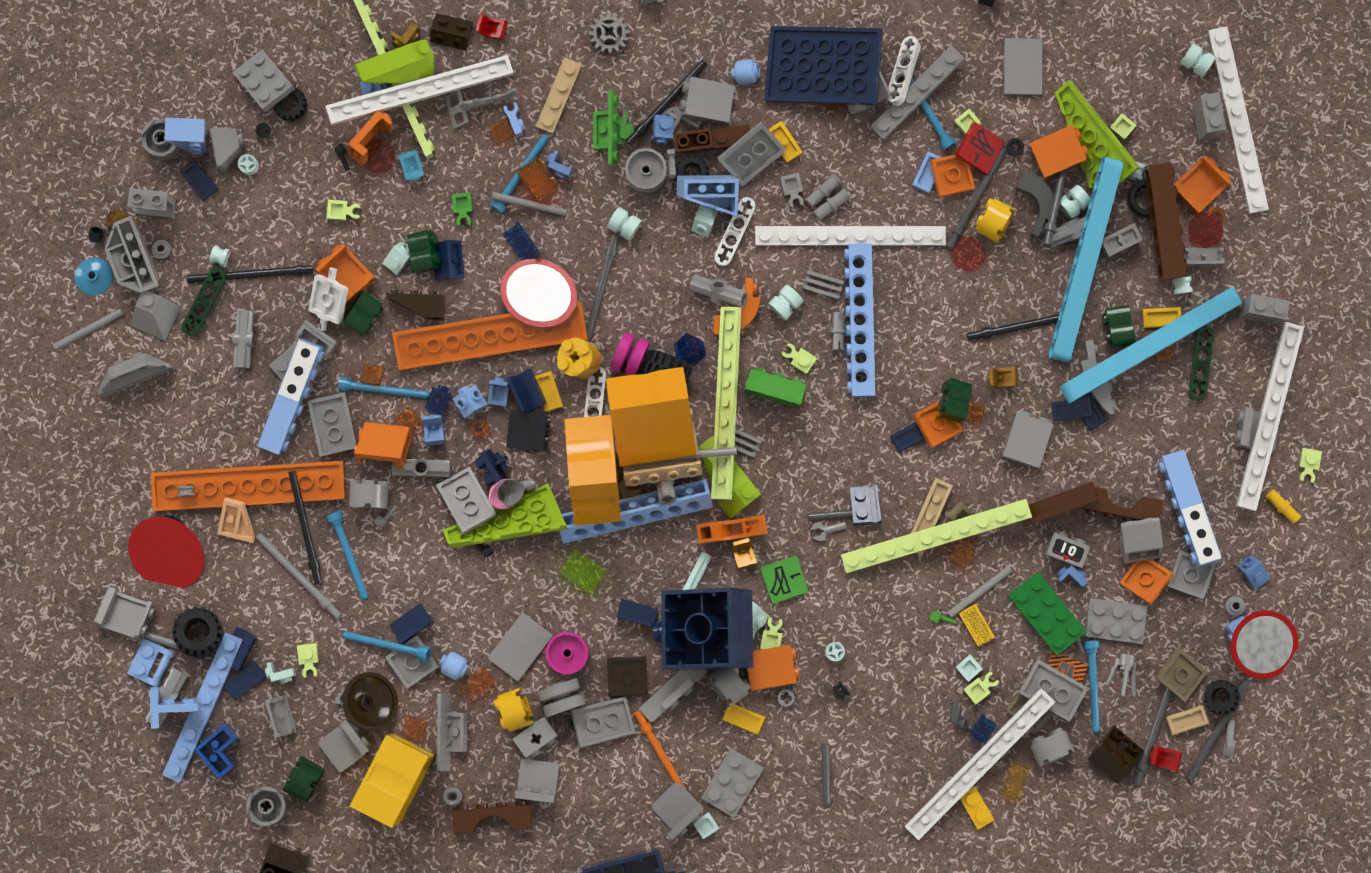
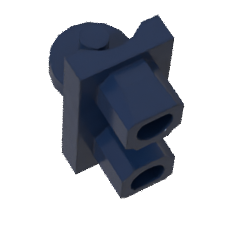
(495, 465)

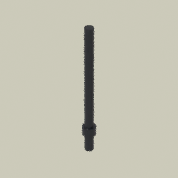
(641, 129)
(987, 332)
(313, 563)

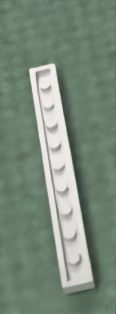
(419, 90)
(1238, 120)
(850, 235)
(1270, 416)
(979, 763)

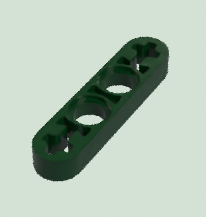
(206, 303)
(1203, 364)

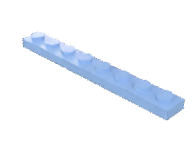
(207, 700)

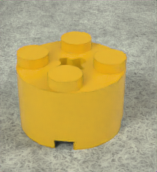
(995, 220)
(579, 358)
(514, 710)

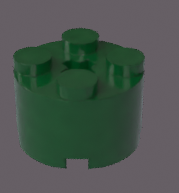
(303, 779)

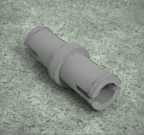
(823, 190)
(832, 204)
(838, 331)

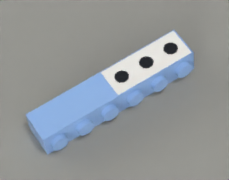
(290, 397)
(1190, 509)

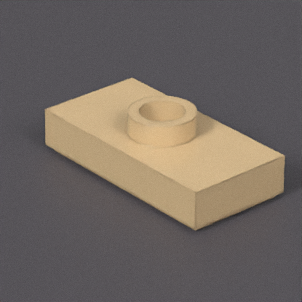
(1187, 720)

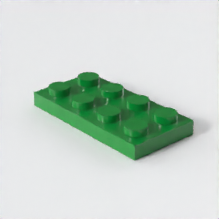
(1047, 614)

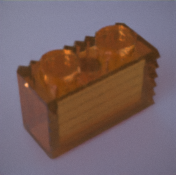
(537, 179)

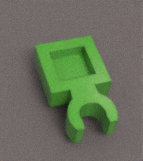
(624, 129)
(462, 205)

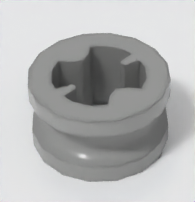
(186, 491)
(790, 693)

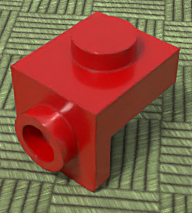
(491, 27)
(1165, 758)

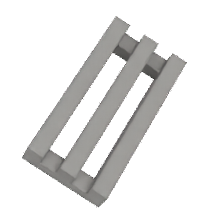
(824, 277)
(758, 441)

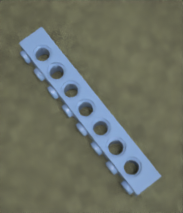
(864, 253)
(643, 510)

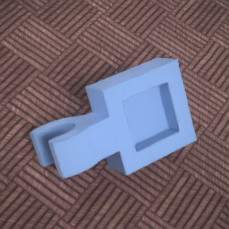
(516, 124)

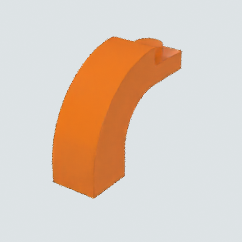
(748, 311)
(731, 529)

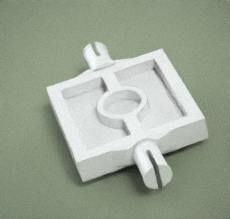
(328, 299)

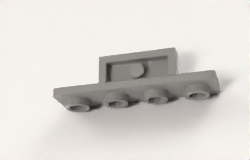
(667, 696)
(450, 731)

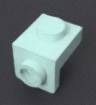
(704, 220)
(397, 258)
(283, 676)

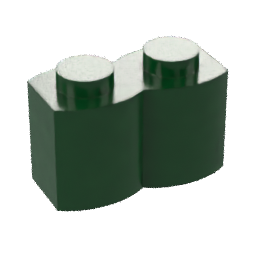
(423, 251)
(362, 313)
(1119, 326)
(955, 400)

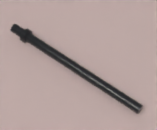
(255, 273)

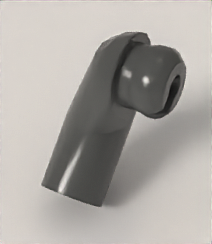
(956, 718)

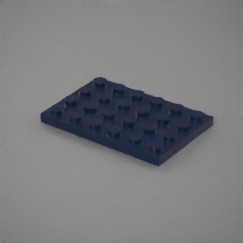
(823, 65)

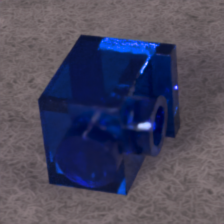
(438, 407)

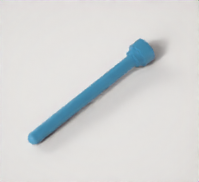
(946, 140)
(500, 206)
(346, 385)
(336, 520)
(1091, 648)
(422, 653)

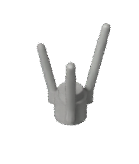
(1127, 664)

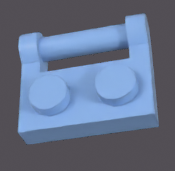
(145, 660)

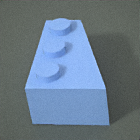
(187, 134)
(711, 190)

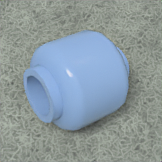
(746, 72)
(453, 665)

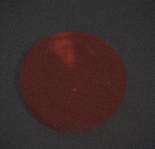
(380, 156)
(1205, 230)
(968, 254)

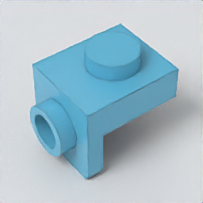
(411, 165)

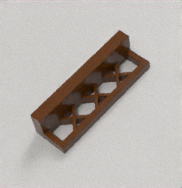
(1062, 503)

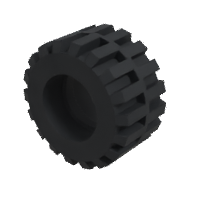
(658, 360)
(193, 616)

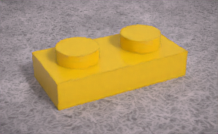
(786, 139)
(976, 808)

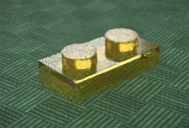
(1015, 780)

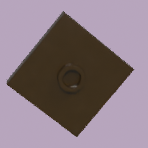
(627, 676)

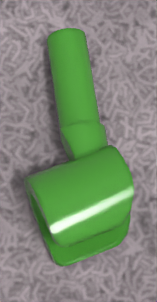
(936, 616)

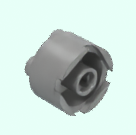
(150, 139)
(368, 494)
(729, 685)
(1051, 748)
(257, 810)

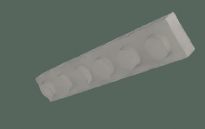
(918, 92)

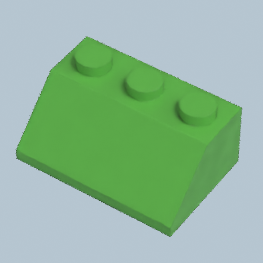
(775, 387)

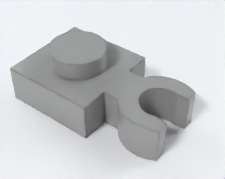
(792, 186)

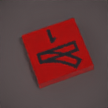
(979, 148)

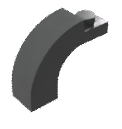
(1041, 194)

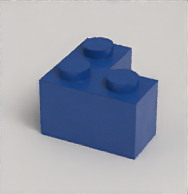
(213, 751)

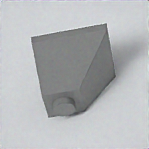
(226, 146)
(155, 315)

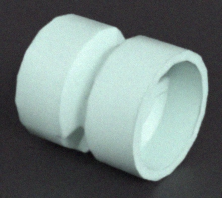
(1197, 60)
(1074, 202)
(622, 222)
(785, 302)

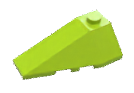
(398, 65)
(742, 490)

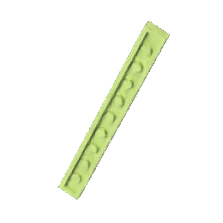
(381, 46)
(726, 401)
(936, 536)

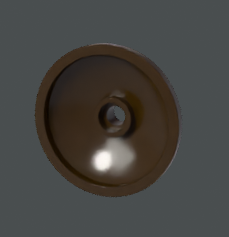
(379, 695)

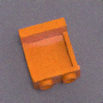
(357, 145)
(1059, 151)
(1201, 184)
(349, 271)
(383, 443)
(773, 668)

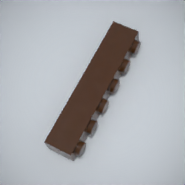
(1165, 221)

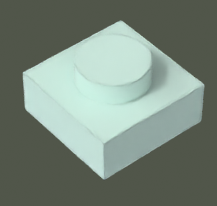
(968, 668)
(706, 825)

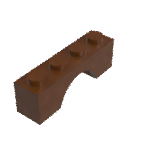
(1143, 509)
(466, 820)

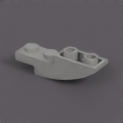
(1101, 394)

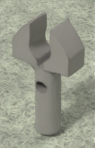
(671, 163)
(827, 529)
(1229, 745)

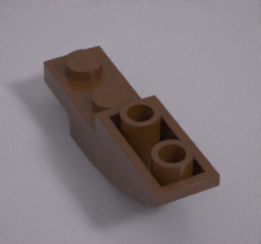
(708, 139)

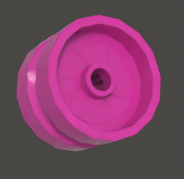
(628, 355)
(572, 642)

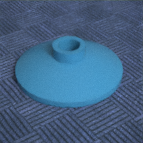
(101, 281)

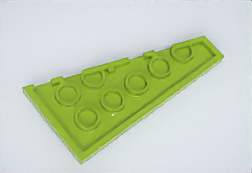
(1094, 133)
(531, 516)

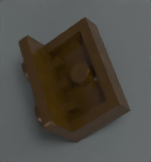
(450, 31)

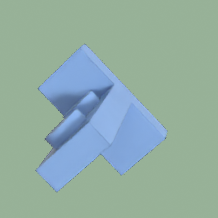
(168, 705)

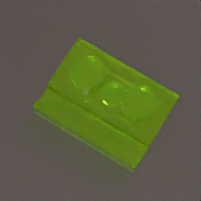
(582, 571)

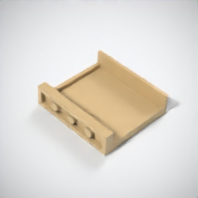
(663, 470)

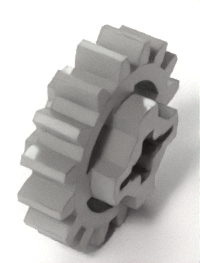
(603, 39)

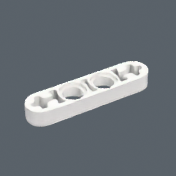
(906, 71)
(733, 231)
(595, 403)

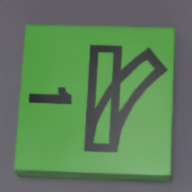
(784, 579)

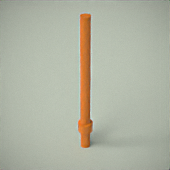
(646, 729)

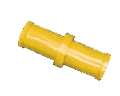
(1283, 506)

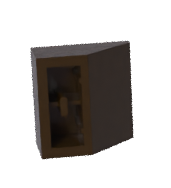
(1115, 754)
(283, 860)

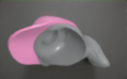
(509, 492)

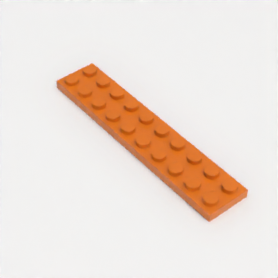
(480, 338)
(248, 484)

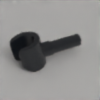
(340, 150)
(486, 551)

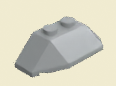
(130, 257)
(131, 372)

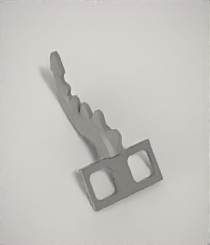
(470, 104)

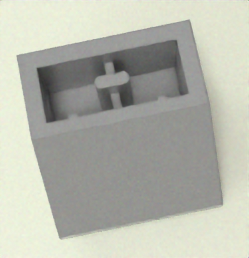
(1141, 540)

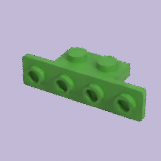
(605, 129)

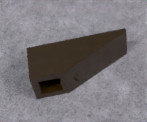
(425, 305)

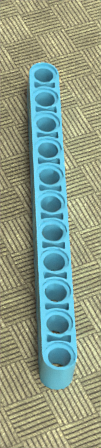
(1085, 259)
(1150, 345)

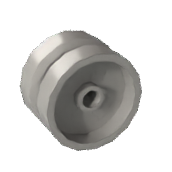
(646, 182)
(561, 697)

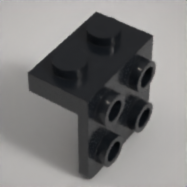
(528, 430)

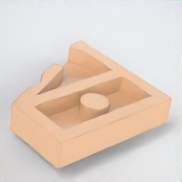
(235, 521)

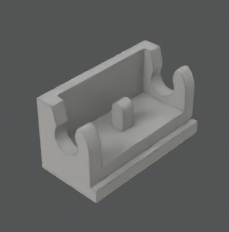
(1121, 241)
(1204, 257)
(314, 335)
(280, 716)

